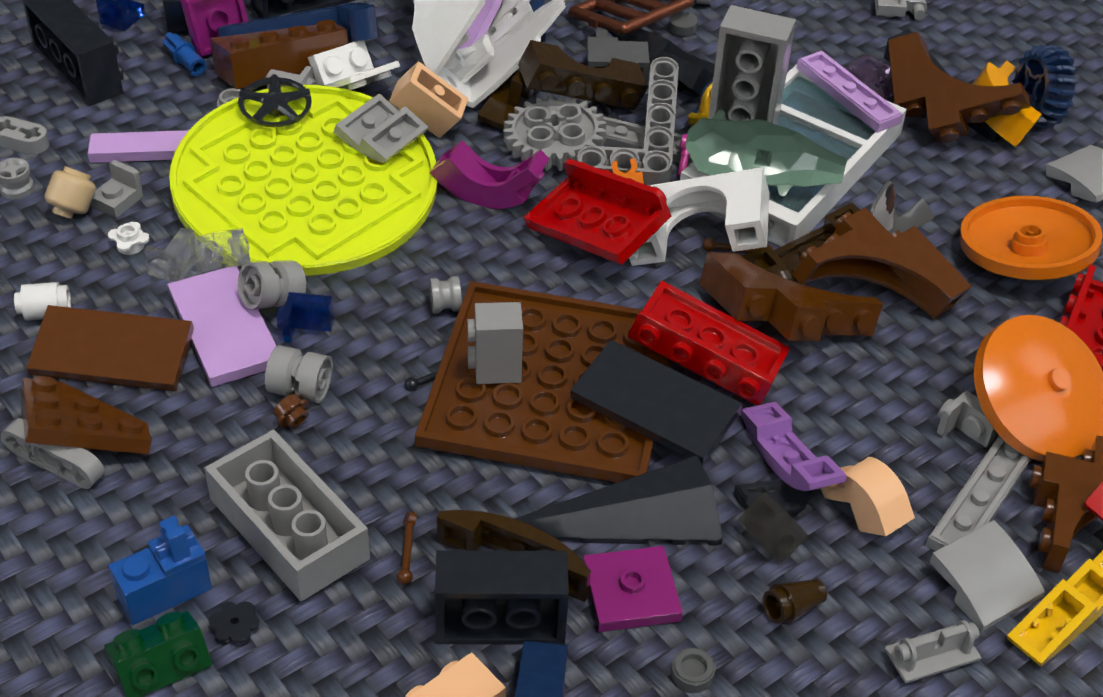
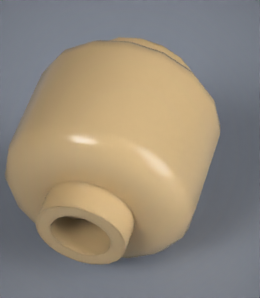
(70, 192)

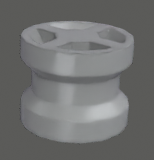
(15, 178)
(445, 294)

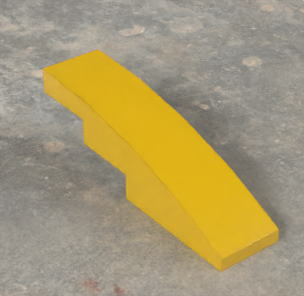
(1062, 613)

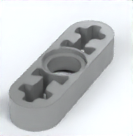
(66, 462)

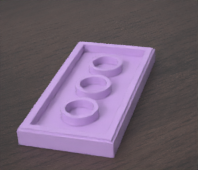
(226, 334)

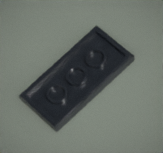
(656, 401)

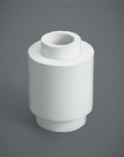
(35, 298)

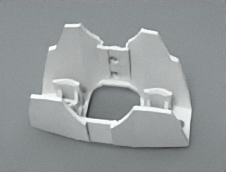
(484, 66)

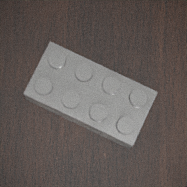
(751, 65)
(288, 514)

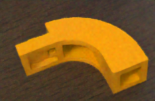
(1010, 127)

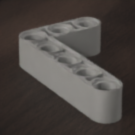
(657, 155)

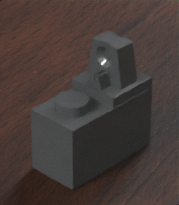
(603, 48)

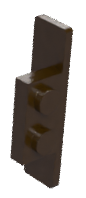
(504, 100)

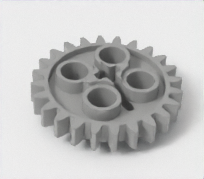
(554, 127)

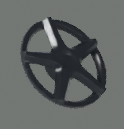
(275, 101)

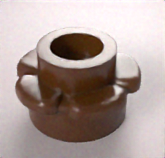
(291, 411)

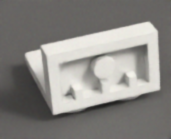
(348, 67)

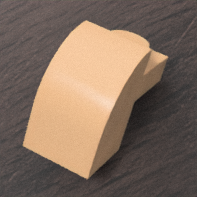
(874, 496)

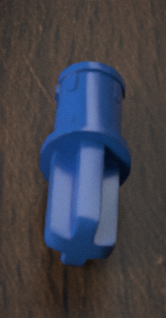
(184, 54)

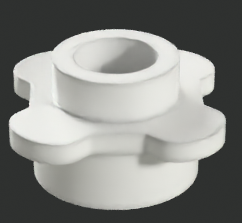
(129, 238)

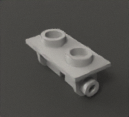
(935, 651)

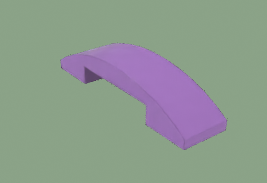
(785, 453)

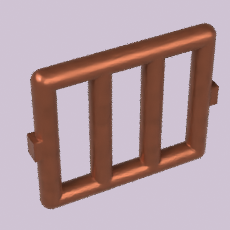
(635, 18)

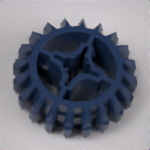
(1049, 82)

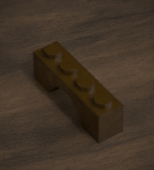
(554, 72)

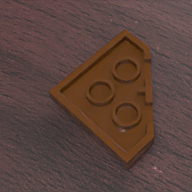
(70, 418)

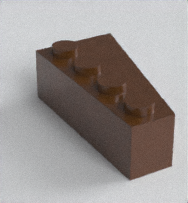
(251, 56)

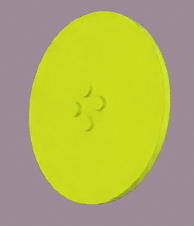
(300, 185)

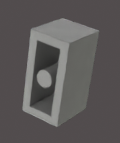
(497, 341)

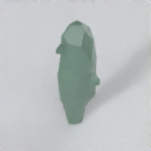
(784, 154)

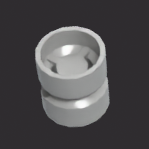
(268, 283)
(292, 372)

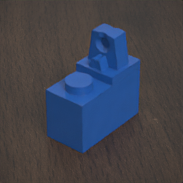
(162, 574)

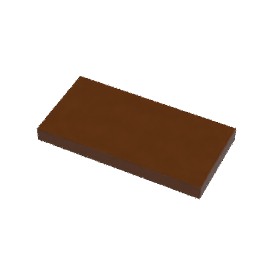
(111, 348)

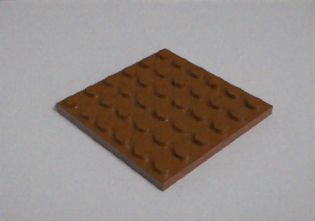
(537, 419)

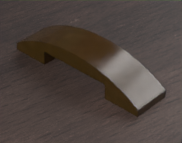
(790, 253)
(475, 528)

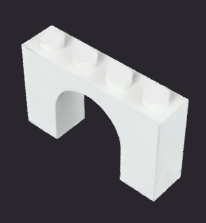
(738, 195)

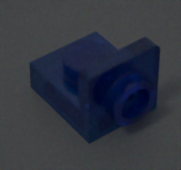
(119, 13)
(305, 312)

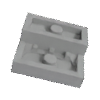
(380, 129)
(1082, 170)
(988, 575)

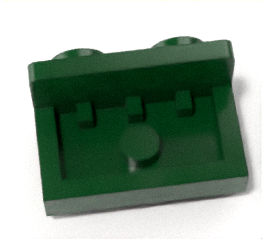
(158, 653)

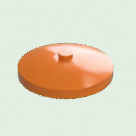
(1031, 237)
(1040, 387)

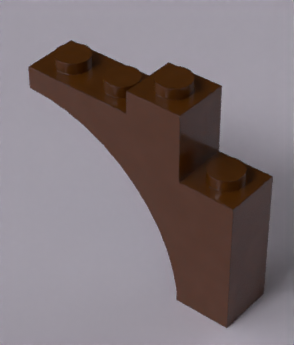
(948, 102)
(895, 260)
(792, 308)
(1061, 489)

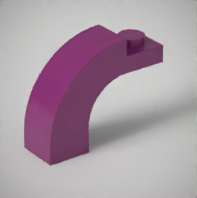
(485, 184)

